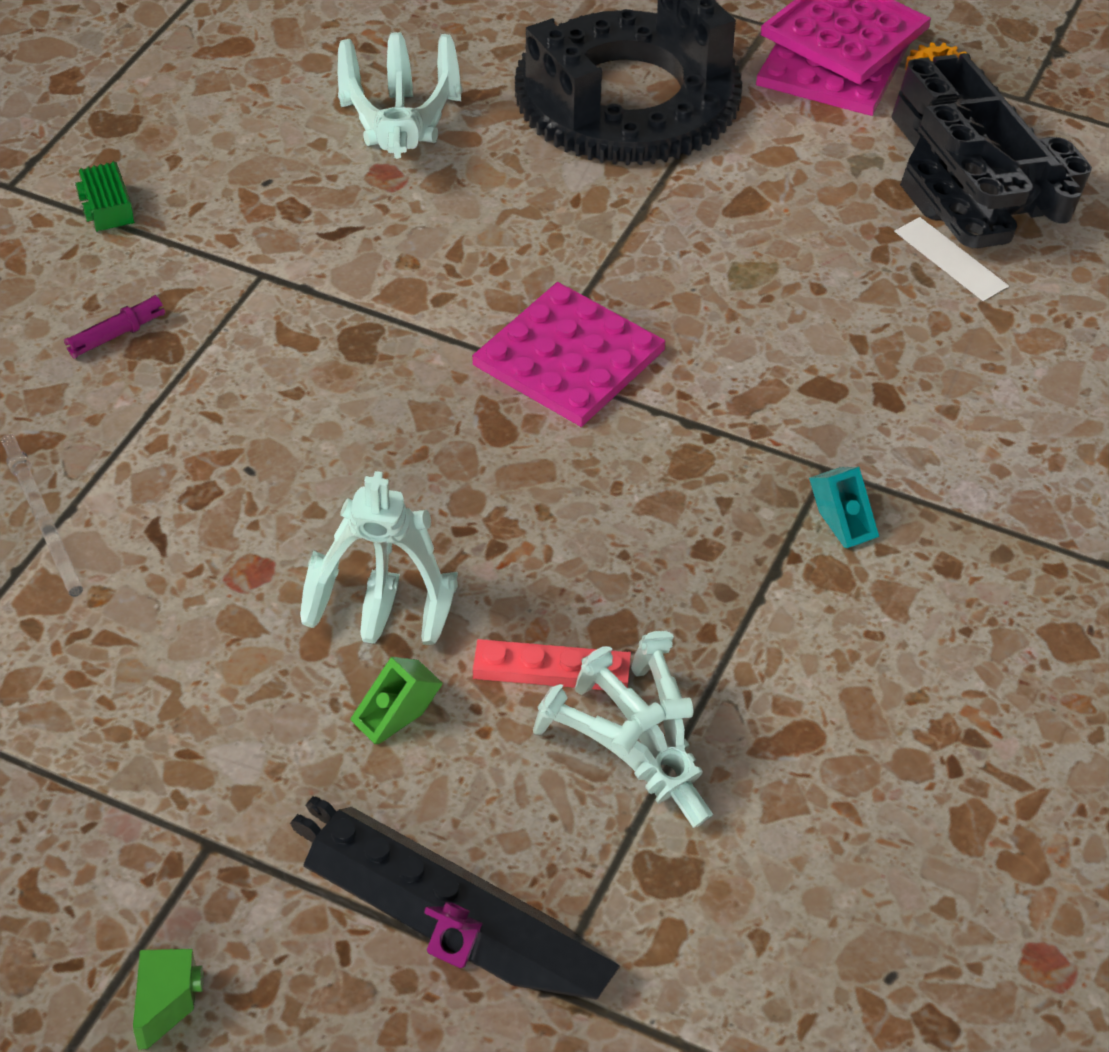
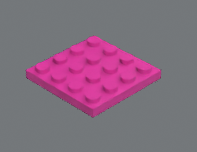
(846, 34)
(801, 77)
(569, 353)

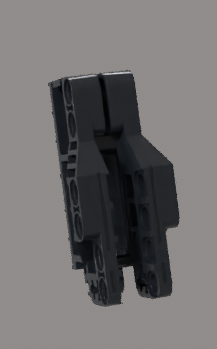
(977, 155)

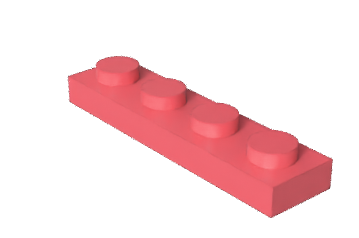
(539, 663)

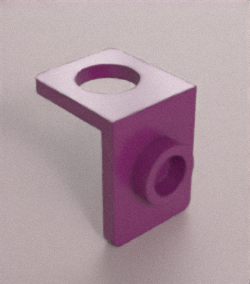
(452, 917)

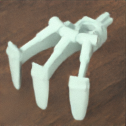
(399, 126)
(382, 519)
(641, 723)

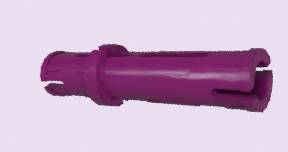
(127, 320)

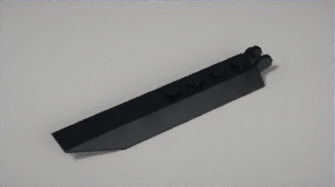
(405, 878)

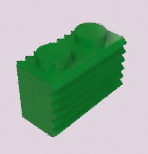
(105, 197)

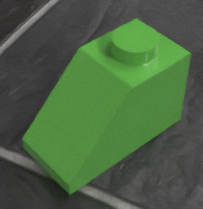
(395, 698)
(164, 992)

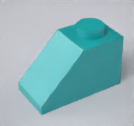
(845, 505)

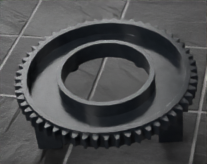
(562, 86)

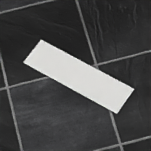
(951, 259)

